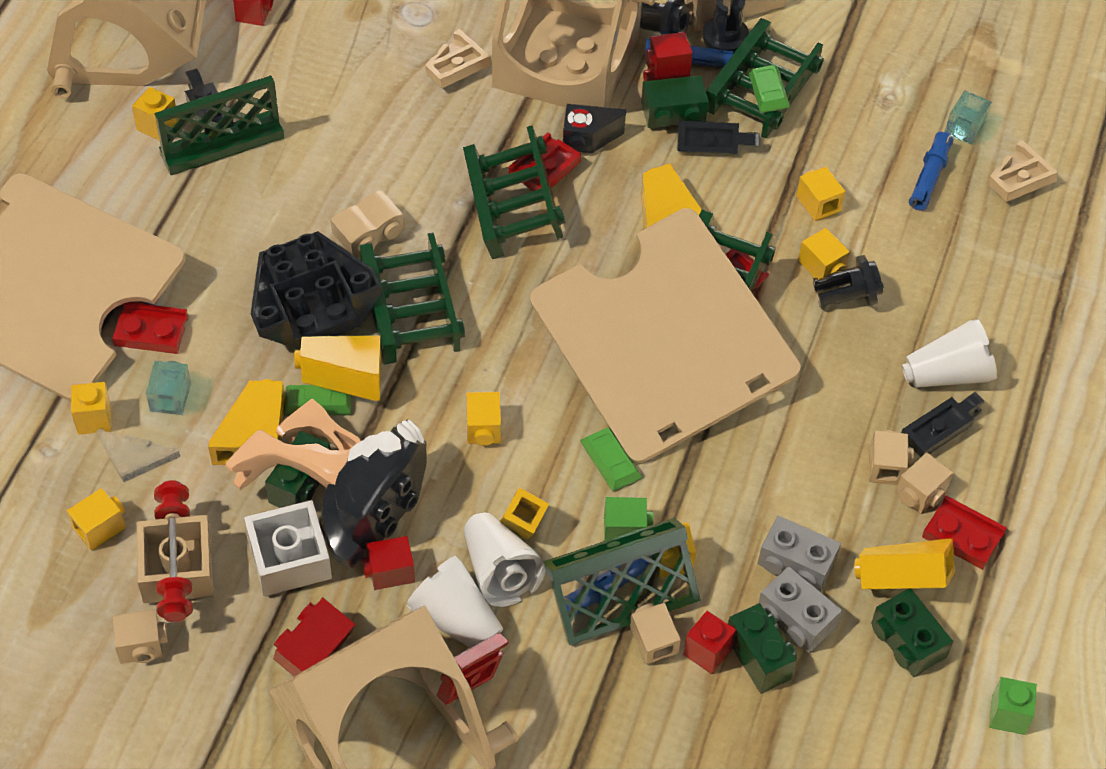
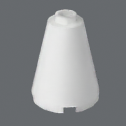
(953, 359)
(501, 561)
(456, 604)

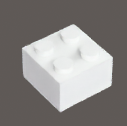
(288, 548)

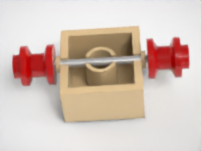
(174, 554)

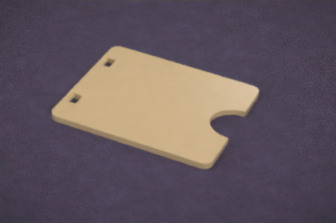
(63, 276)
(666, 338)

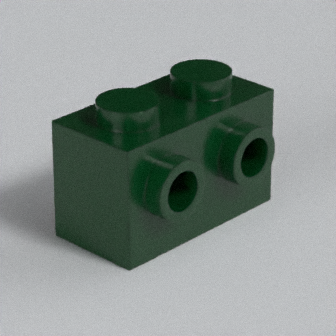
(674, 100)
(289, 485)
(911, 632)
(762, 648)

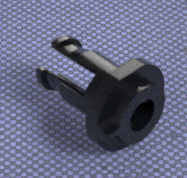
(665, 18)
(725, 29)
(863, 282)

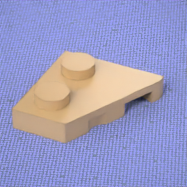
(456, 60)
(1021, 173)

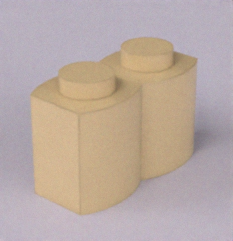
(370, 221)

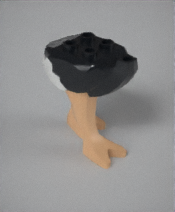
(364, 480)

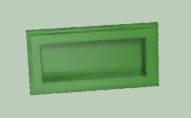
(768, 89)
(332, 401)
(610, 459)

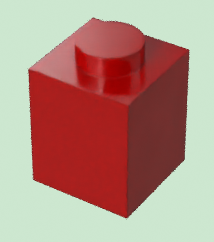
(389, 563)
(709, 642)

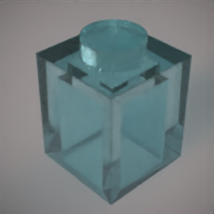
(968, 117)
(168, 387)

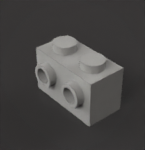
(800, 549)
(800, 609)

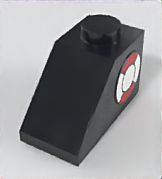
(592, 126)

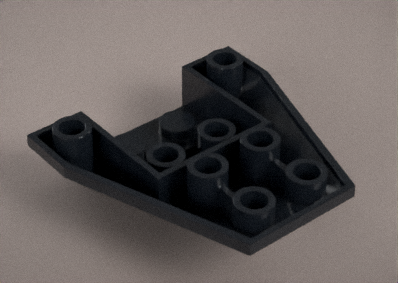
(310, 290)

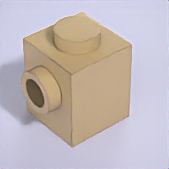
(889, 457)
(924, 483)
(654, 632)
(139, 636)

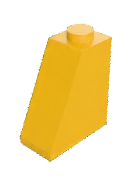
(664, 194)
(342, 364)
(257, 408)
(906, 565)

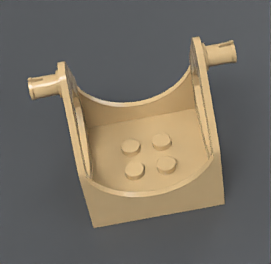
(164, 28)
(565, 49)
(401, 649)

